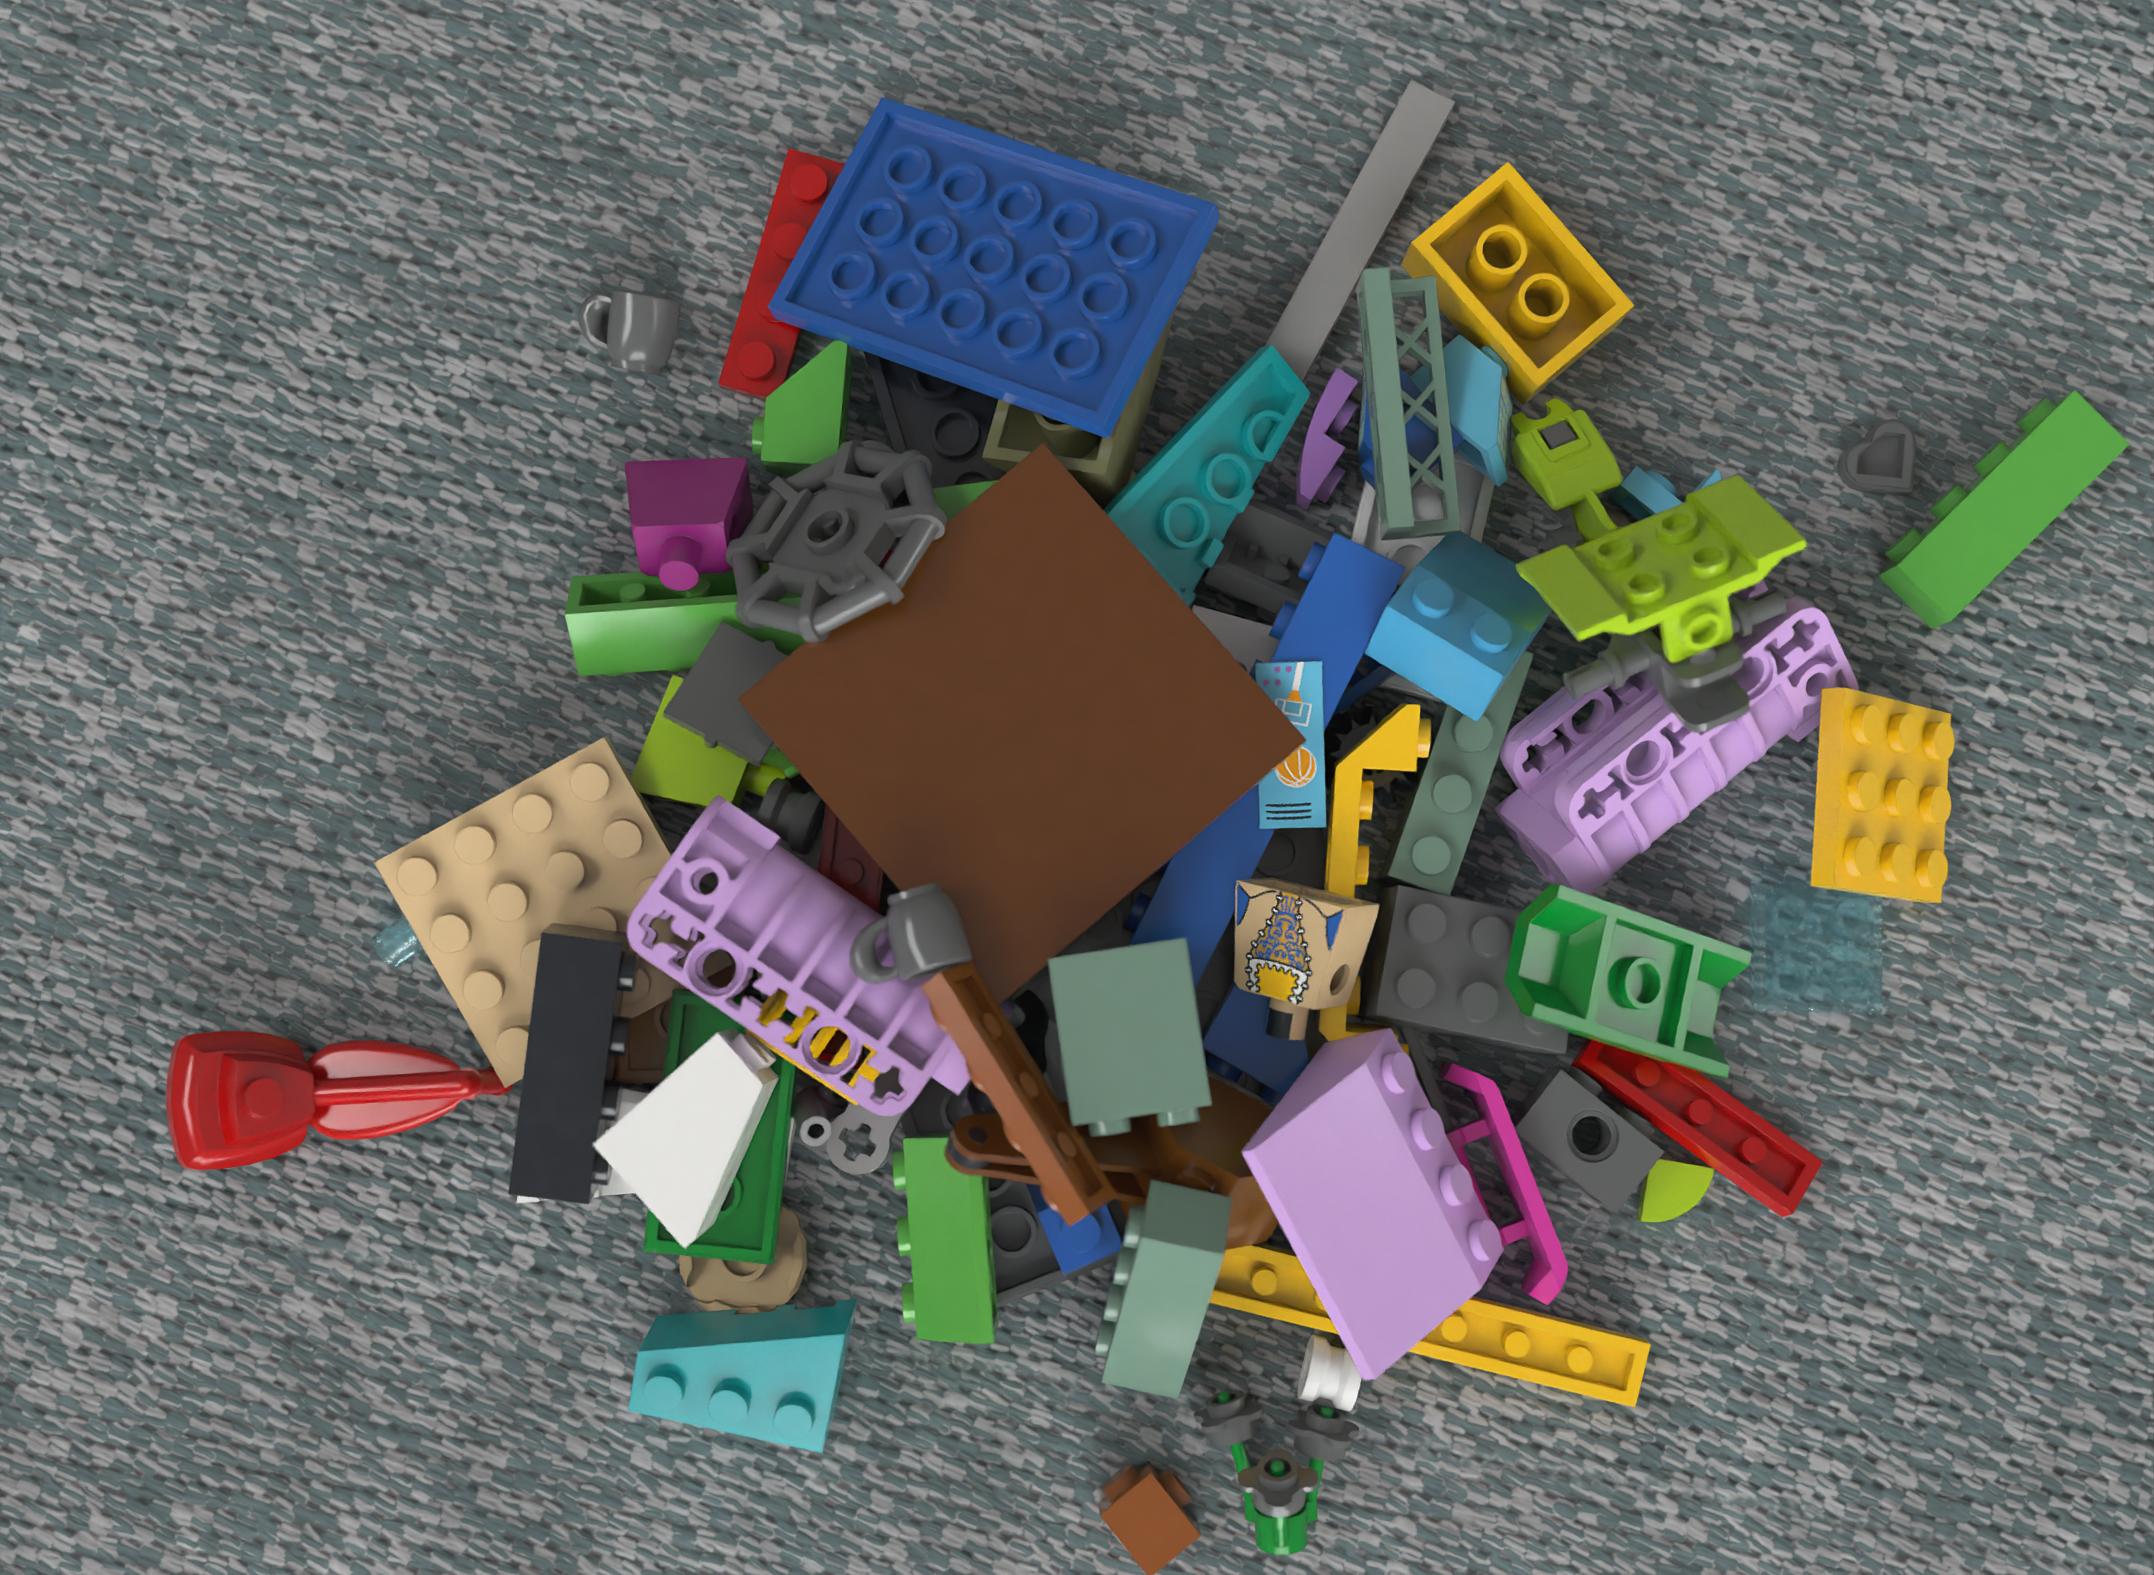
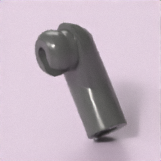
(814, 1111)

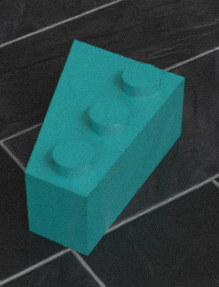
(747, 1373)

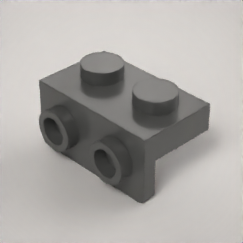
(1264, 557)

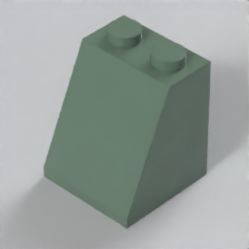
(1130, 1035)

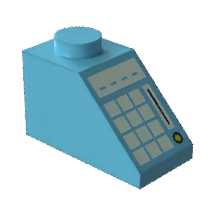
(1477, 405)

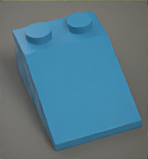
(1459, 624)

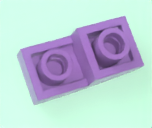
(1319, 454)

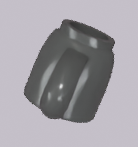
(638, 331)
(923, 937)

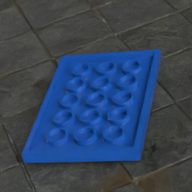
(995, 265)

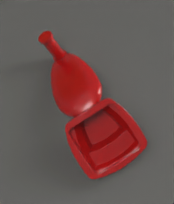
(254, 1094)

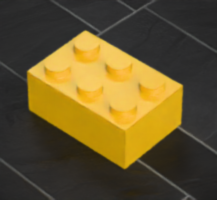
(1517, 281)

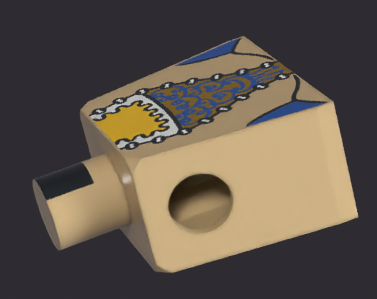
(1298, 948)

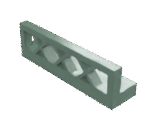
(1387, 400)

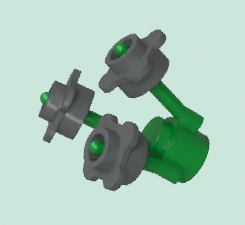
(1277, 1490)

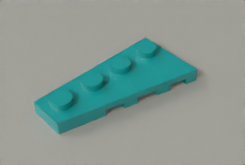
(1207, 471)

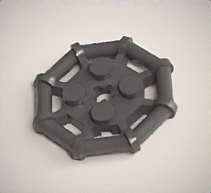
(863, 527)

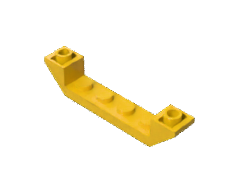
(1388, 746)

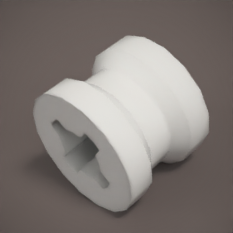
(1328, 1374)

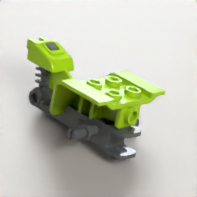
(1652, 581)

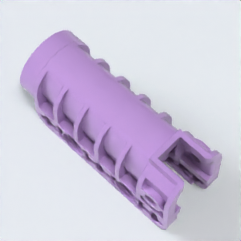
(1635, 767)
(799, 935)

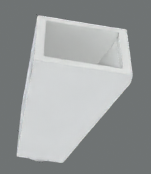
(693, 1132)

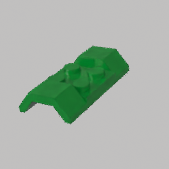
(1621, 977)

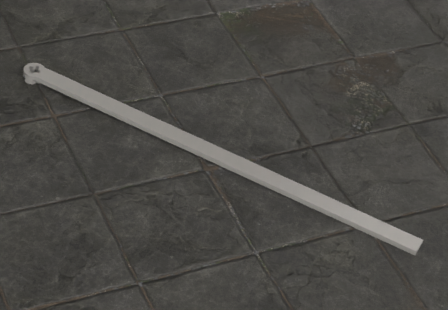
(1299, 341)

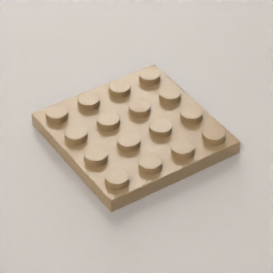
(547, 851)

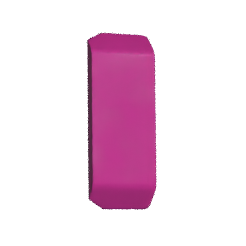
(1549, 1263)

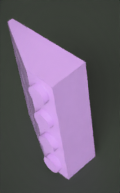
(1373, 1198)

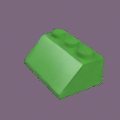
(948, 1245)

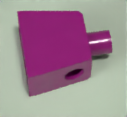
(687, 515)

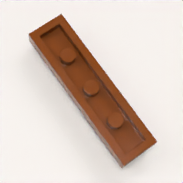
(1010, 1078)

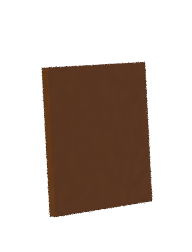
(1025, 721)

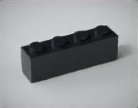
(571, 1062)

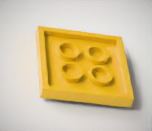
(1881, 797)

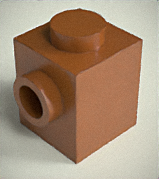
(1149, 1514)

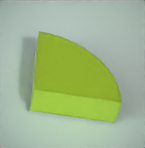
(1672, 1189)

